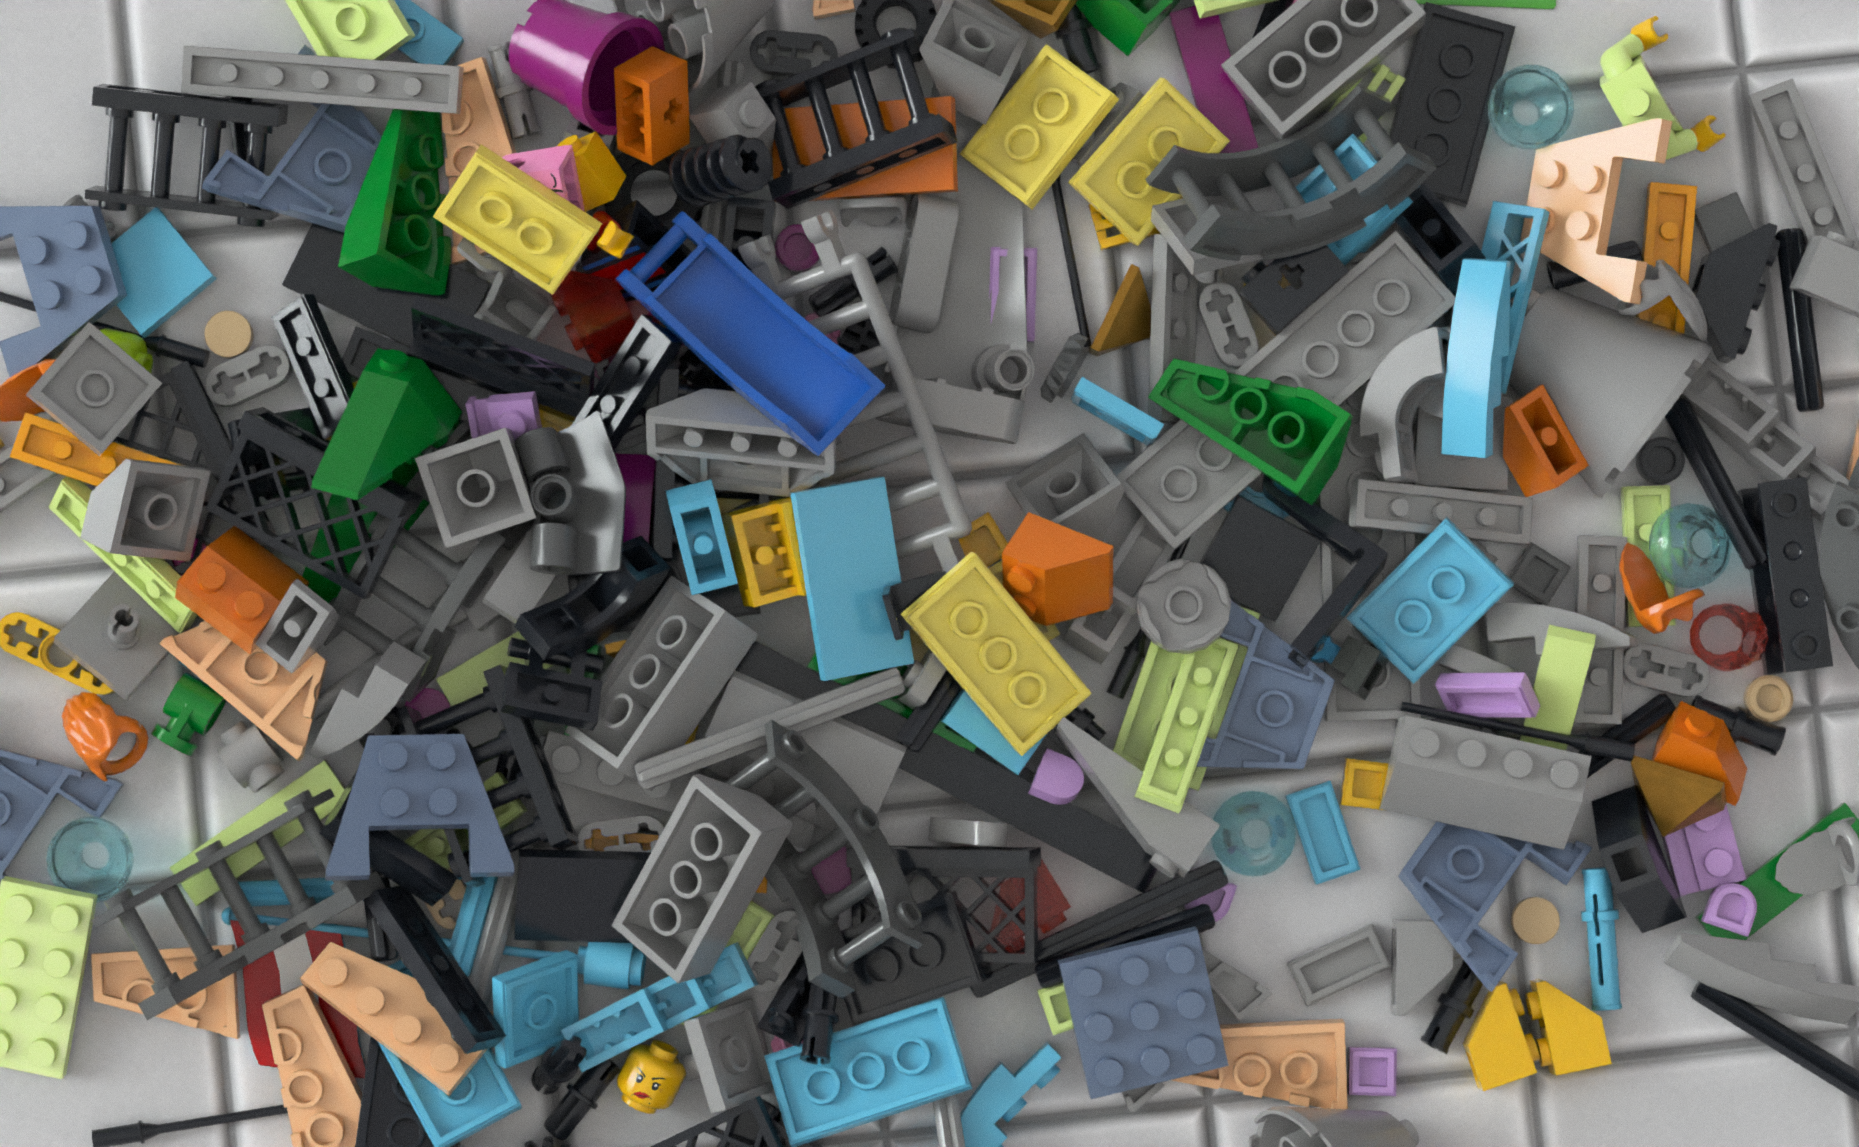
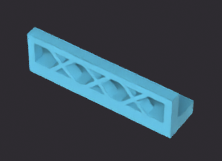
(1504, 244)

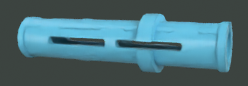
(1601, 939)

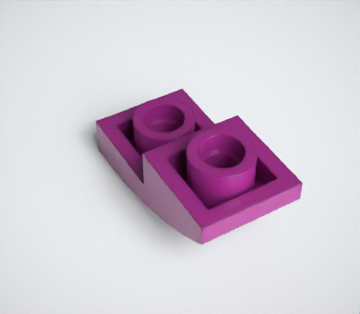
(639, 483)

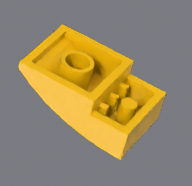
(765, 552)

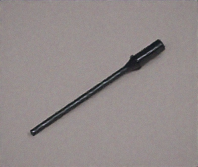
(1070, 260)
(159, 344)
(1134, 652)
(1583, 742)
(143, 1131)

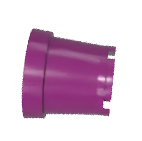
(573, 56)

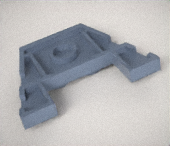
(316, 175)
(67, 272)
(1272, 703)
(418, 786)
(29, 789)
(1460, 876)

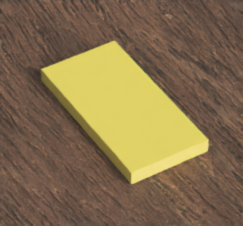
(996, 653)

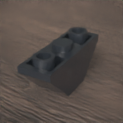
(1731, 288)
(1636, 860)

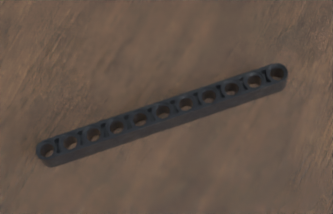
(976, 779)

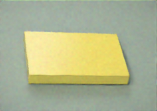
(1039, 126)
(1117, 170)
(517, 219)

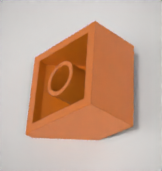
(1057, 571)
(236, 587)

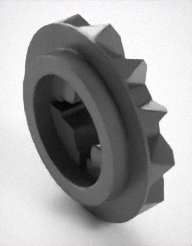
(1065, 368)

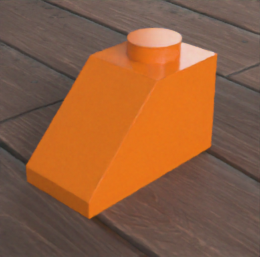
(1539, 444)
(1702, 746)

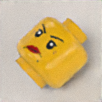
(651, 1076)

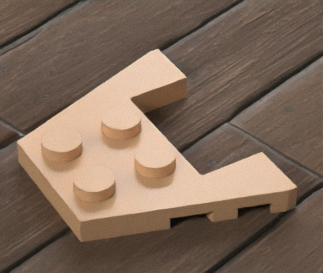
(1579, 189)

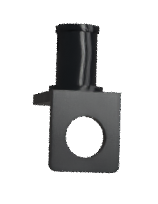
(902, 595)

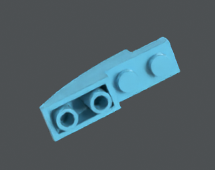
(1002, 1095)

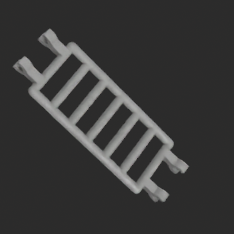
(823, 233)

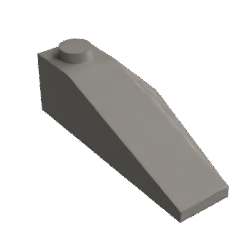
(1169, 837)

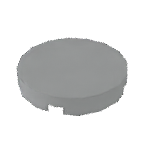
(1183, 606)

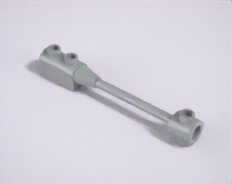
(254, 756)

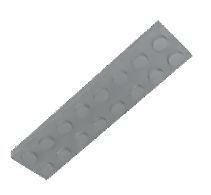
(1325, 349)

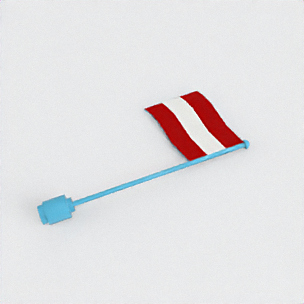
(280, 971)

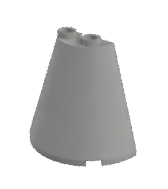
(1604, 374)

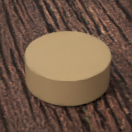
(228, 334)
(1768, 698)
(1535, 920)

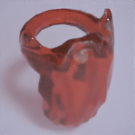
(1753, 637)

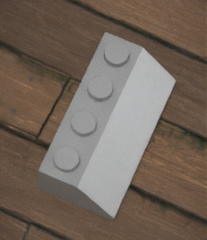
(1316, 56)
(665, 677)
(857, 754)
(1484, 782)
(701, 876)

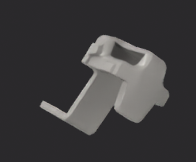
(504, 289)

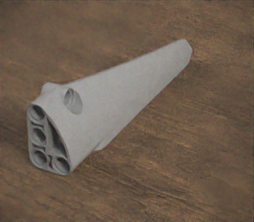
(945, 305)

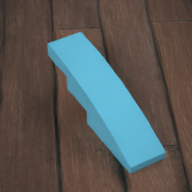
(1475, 357)
(659, 1008)

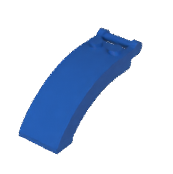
(753, 338)

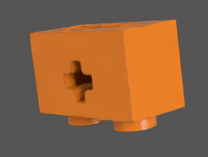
(652, 105)

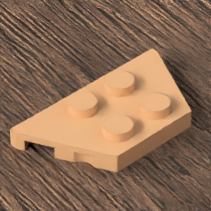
(255, 683)

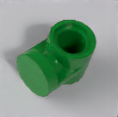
(192, 709)

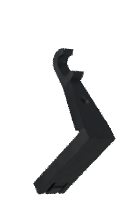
(1349, 546)
(392, 855)

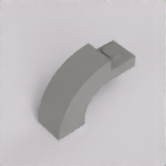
(1394, 395)

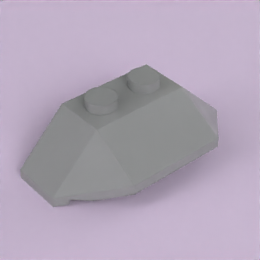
(733, 444)

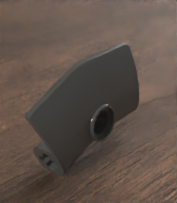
(589, 525)

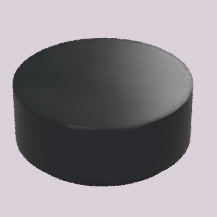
(1660, 460)

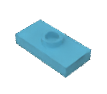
(432, 41)

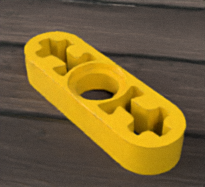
(24, 651)

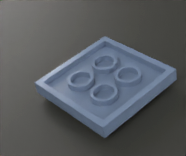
(1143, 1012)

